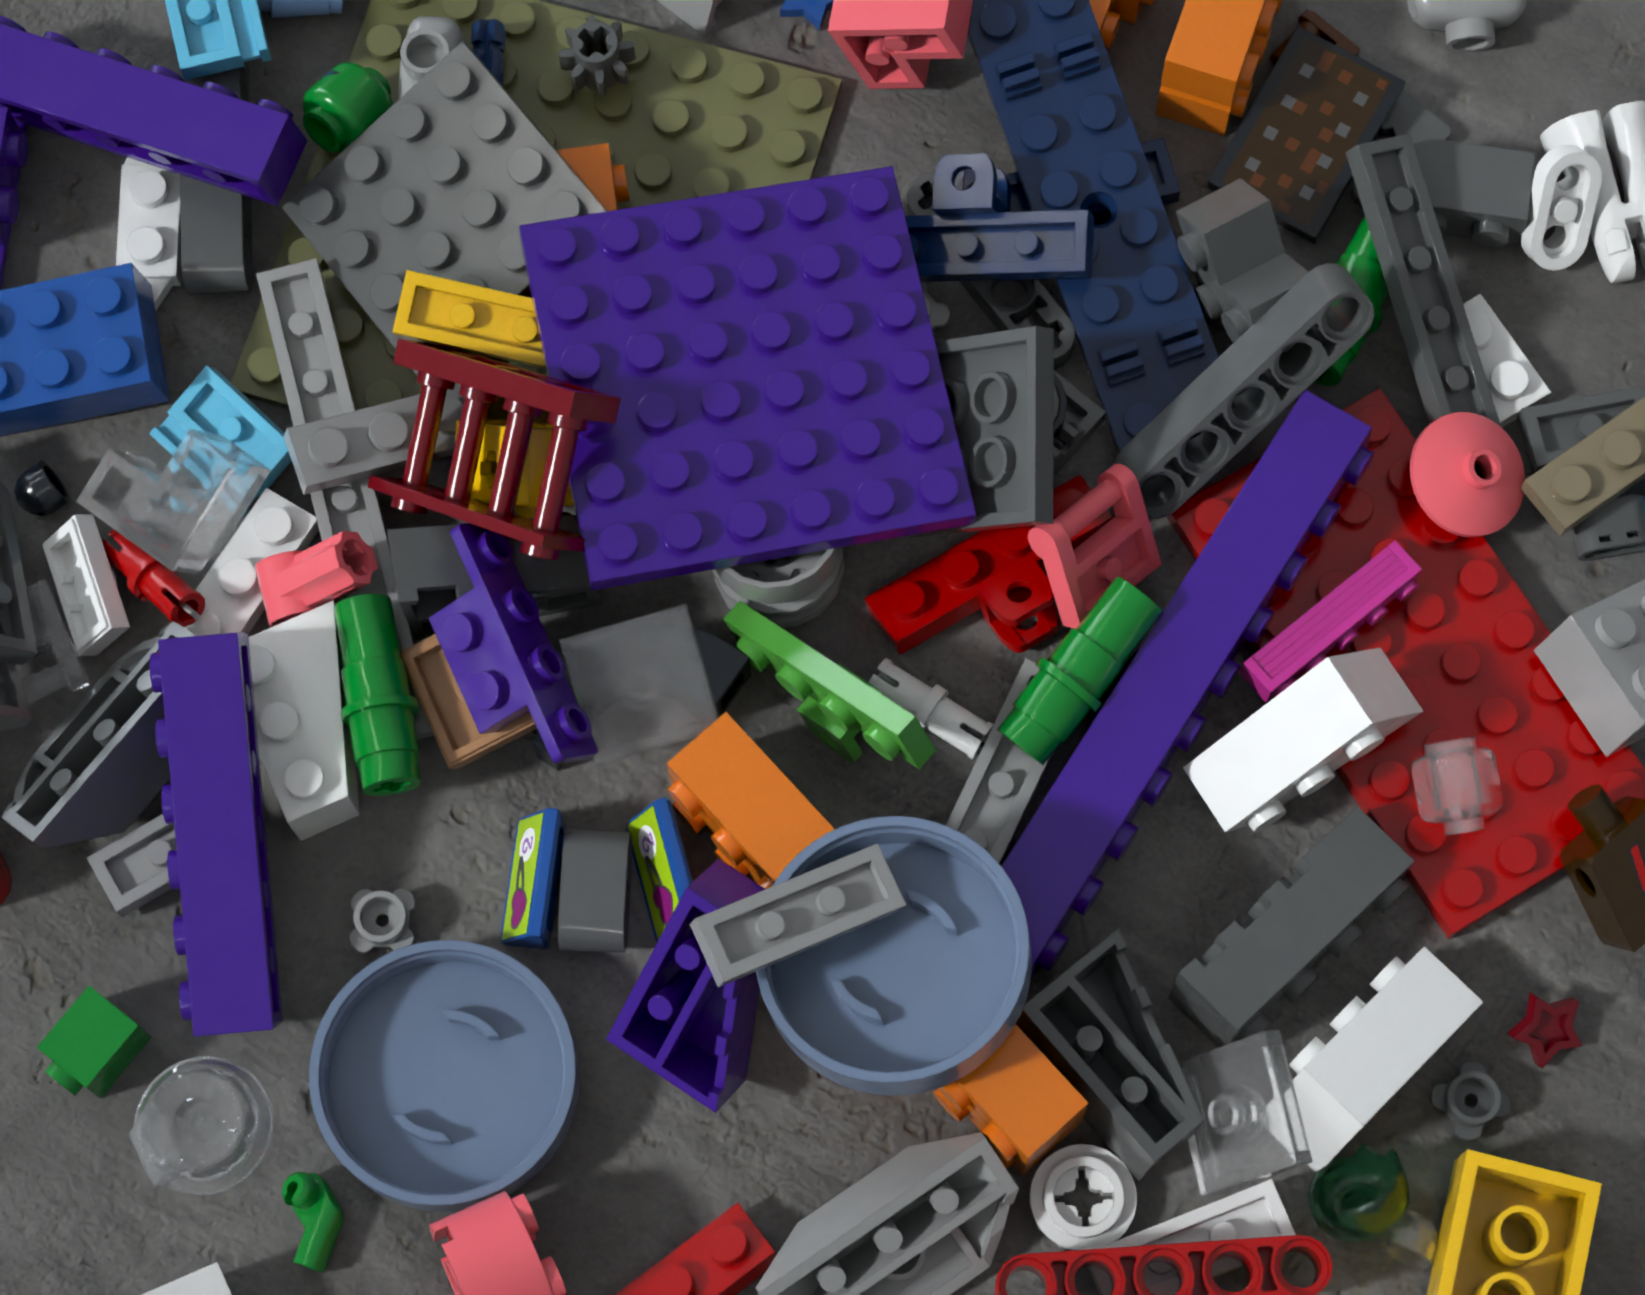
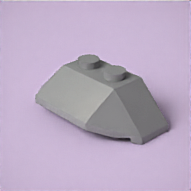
(903, 1229)

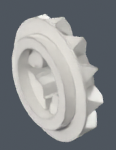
(1104, 1175)

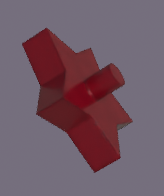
(1547, 1028)

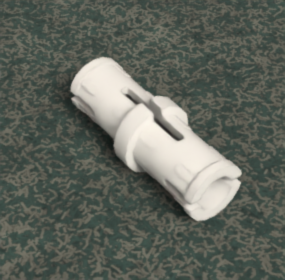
(933, 708)

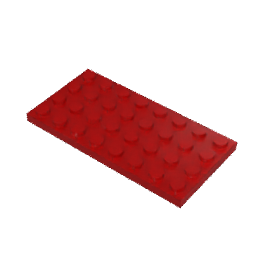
(1471, 666)

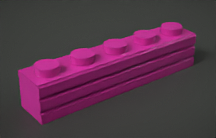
(1332, 621)

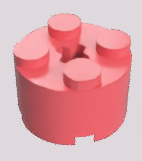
(494, 1250)

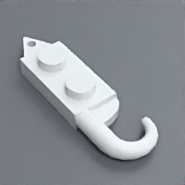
(150, 225)

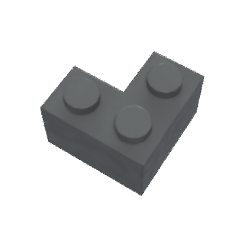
(1236, 256)

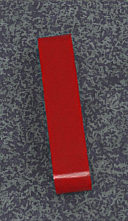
(1190, 1260)

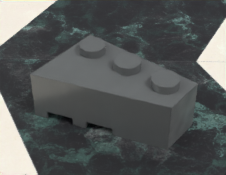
(433, 574)
(1109, 1047)

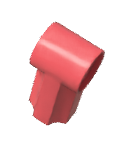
(314, 576)

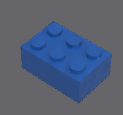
(78, 349)

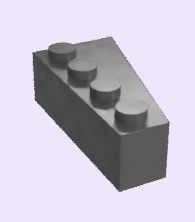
(1292, 931)

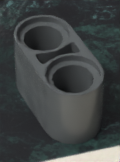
(595, 890)

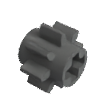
(596, 40)

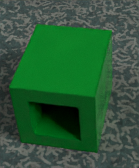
(92, 1044)

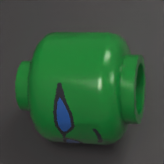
(344, 105)

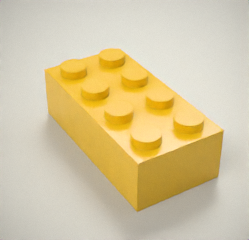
(1513, 1229)

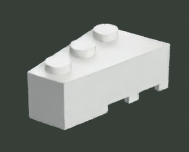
(300, 721)
(1301, 738)
(1376, 1049)

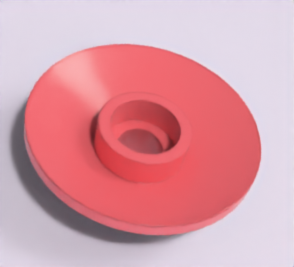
(1446, 477)

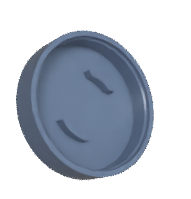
(920, 989)
(444, 1075)

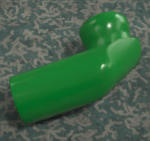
(319, 1215)

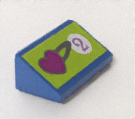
(659, 861)
(533, 880)

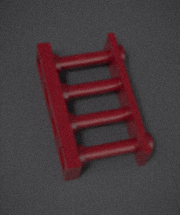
(525, 398)

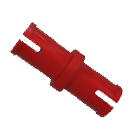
(153, 581)

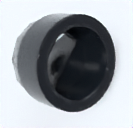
(40, 490)

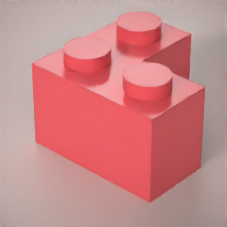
(897, 38)

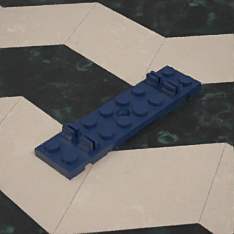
(1080, 150)

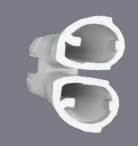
(1613, 220)

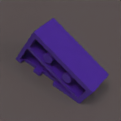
(676, 1012)

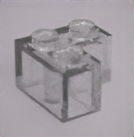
(181, 511)

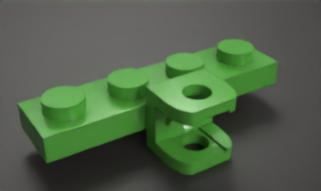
(836, 699)

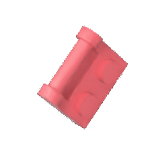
(1118, 548)

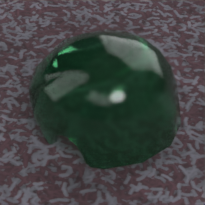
(1360, 1195)

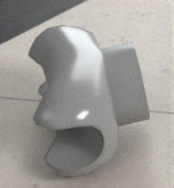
(1466, 23)
(424, 47)

